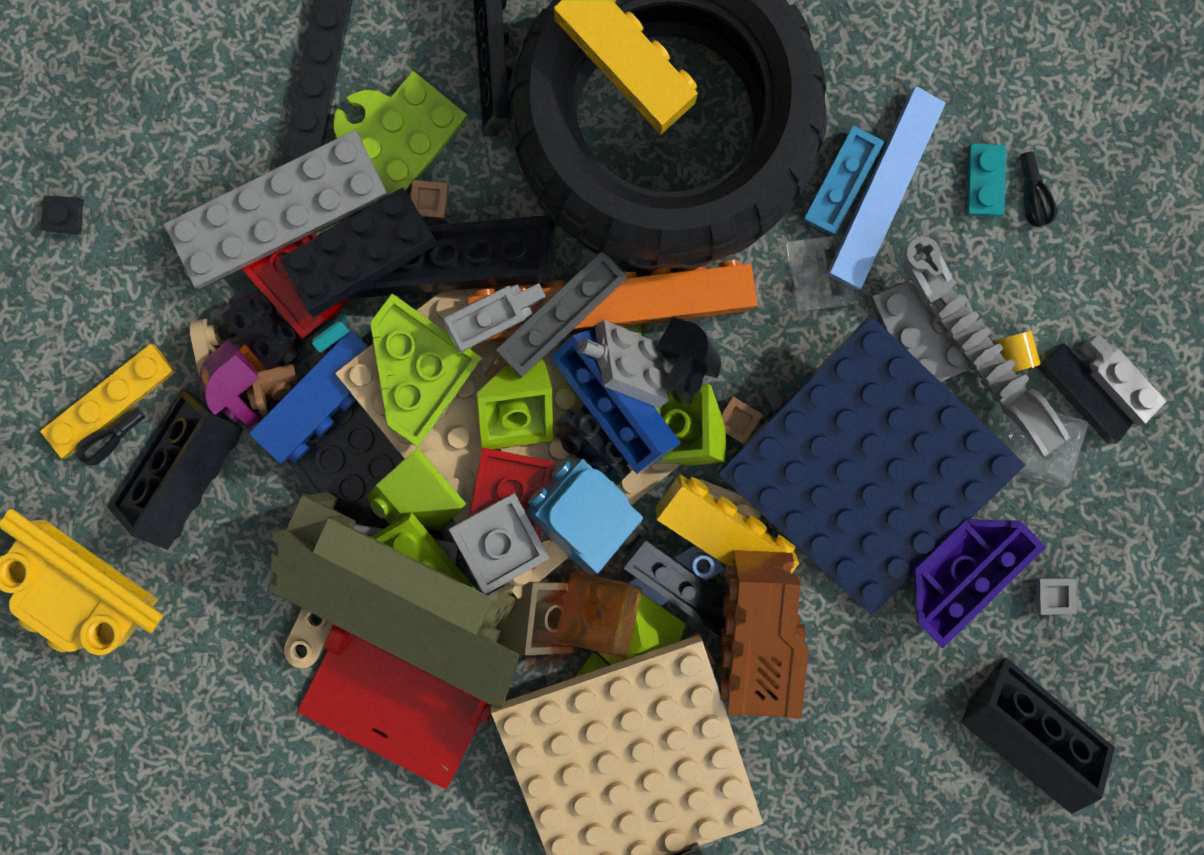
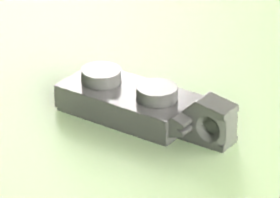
(491, 315)
(1122, 380)

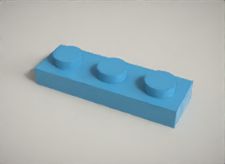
(843, 181)

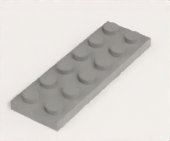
(276, 209)

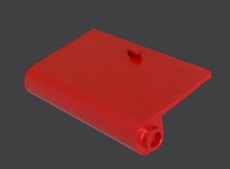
(393, 707)

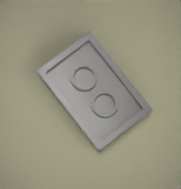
(915, 328)

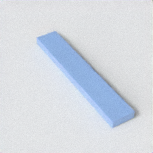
(886, 188)

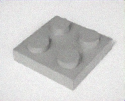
(498, 543)

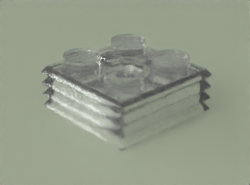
(1059, 465)

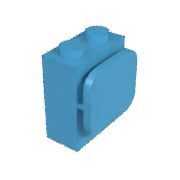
(583, 514)

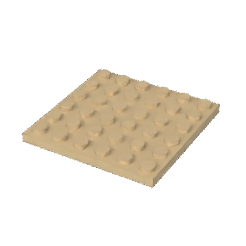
(630, 757)

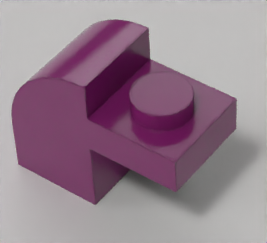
(224, 379)

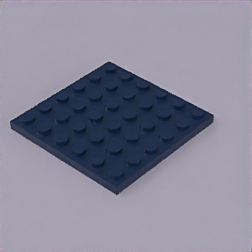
(870, 465)

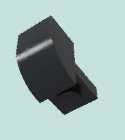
(692, 358)

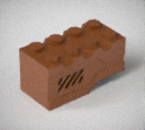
(762, 637)

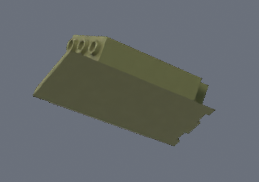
(393, 600)

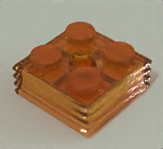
(618, 609)

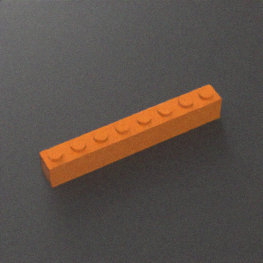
(659, 297)

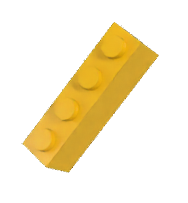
(629, 59)
(715, 522)

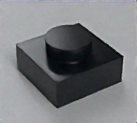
(62, 214)

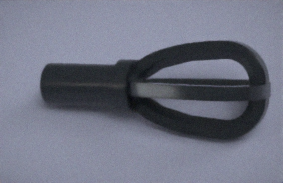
(1033, 181)
(118, 429)

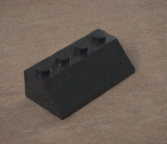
(174, 470)
(1040, 737)

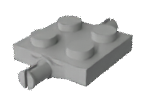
(628, 363)

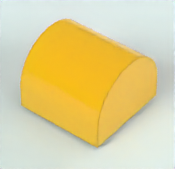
(1020, 349)

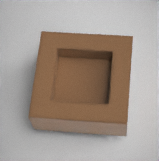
(430, 198)
(739, 420)

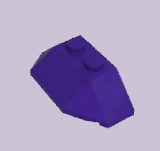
(969, 573)

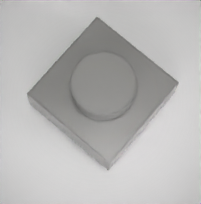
(1055, 596)

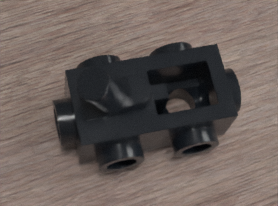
(260, 330)
(588, 441)

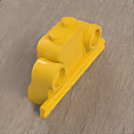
(69, 590)

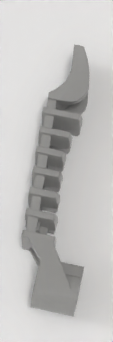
(1023, 406)

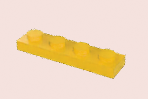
(108, 400)

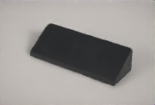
(1085, 394)

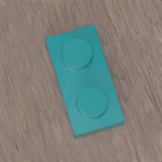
(986, 180)

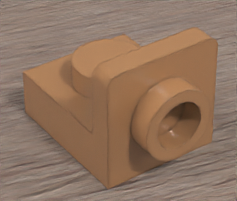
(272, 386)

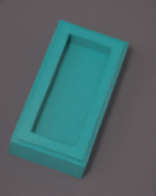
(331, 332)

